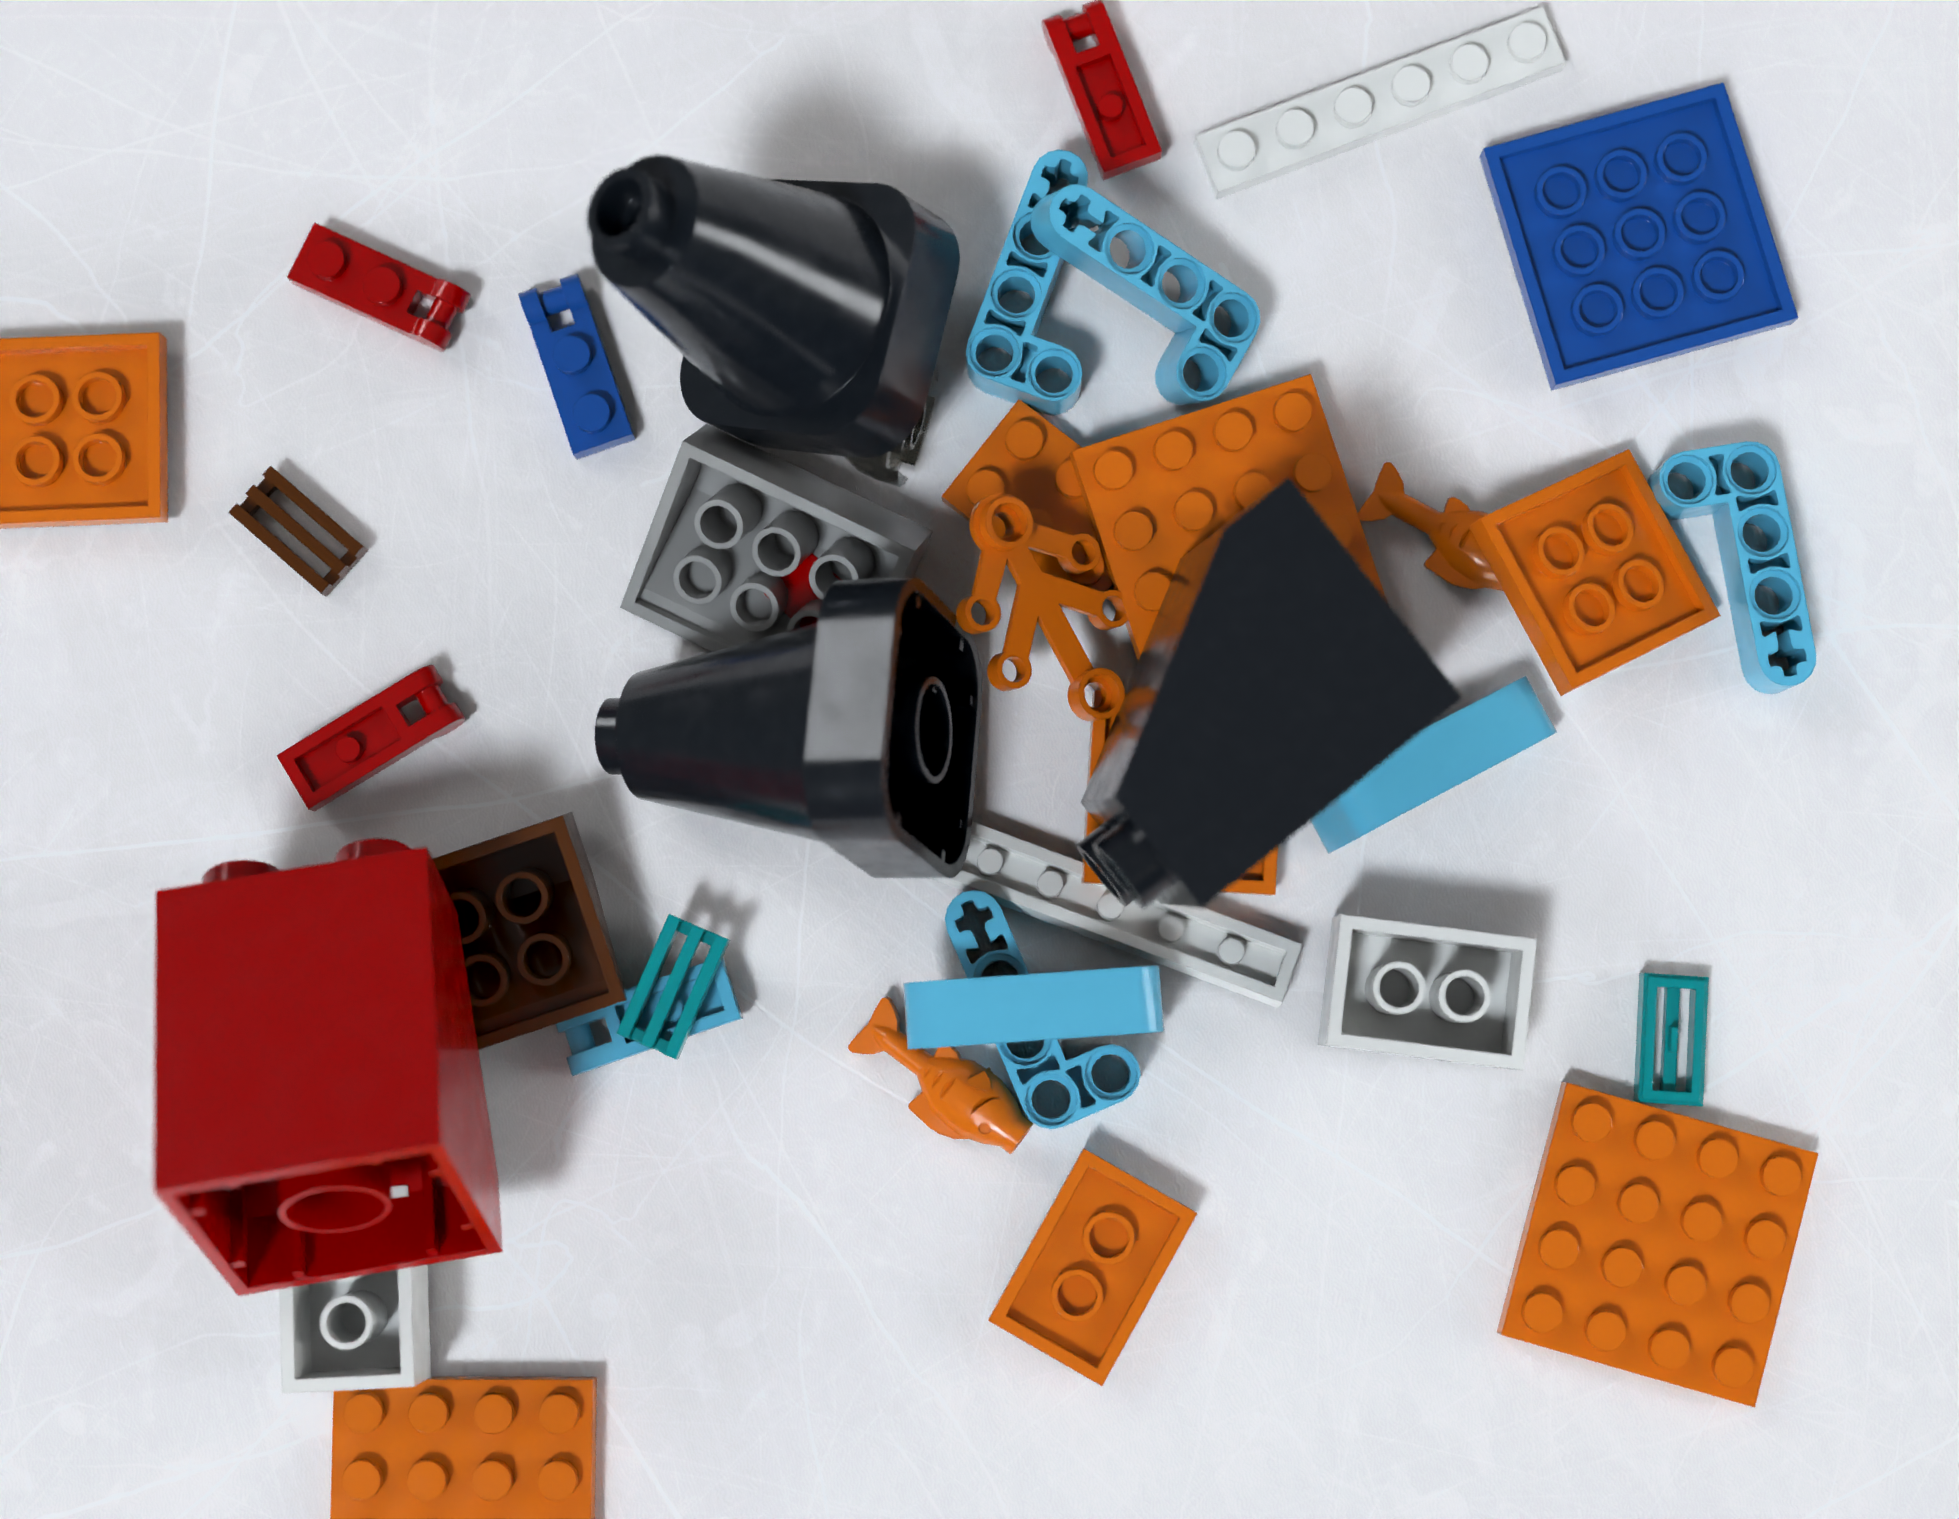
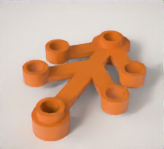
(1039, 600)

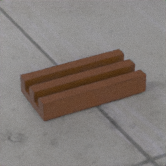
(259, 497)

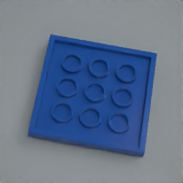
(1638, 236)

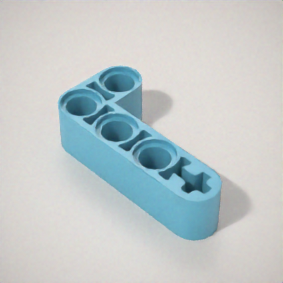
(1037, 278)
(1141, 286)
(1743, 567)
(1438, 761)
(1033, 1007)
(1050, 1061)

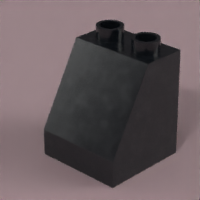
(1251, 706)

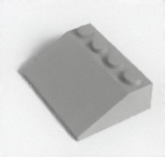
(740, 523)

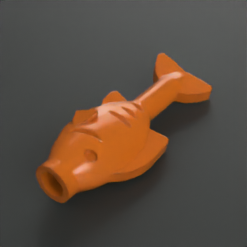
(1457, 553)
(956, 1094)

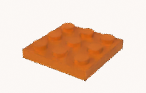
(83, 430)
(1594, 571)

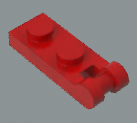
(1102, 91)
(377, 286)
(369, 738)

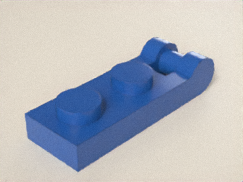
(577, 369)

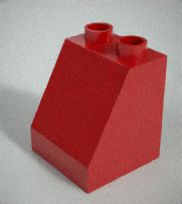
(313, 1063)

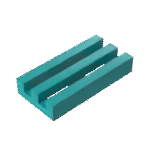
(632, 1016)
(1646, 1039)

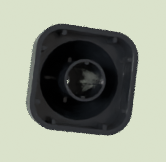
(793, 301)
(820, 731)

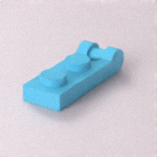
(717, 1010)

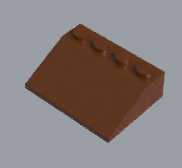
(531, 930)

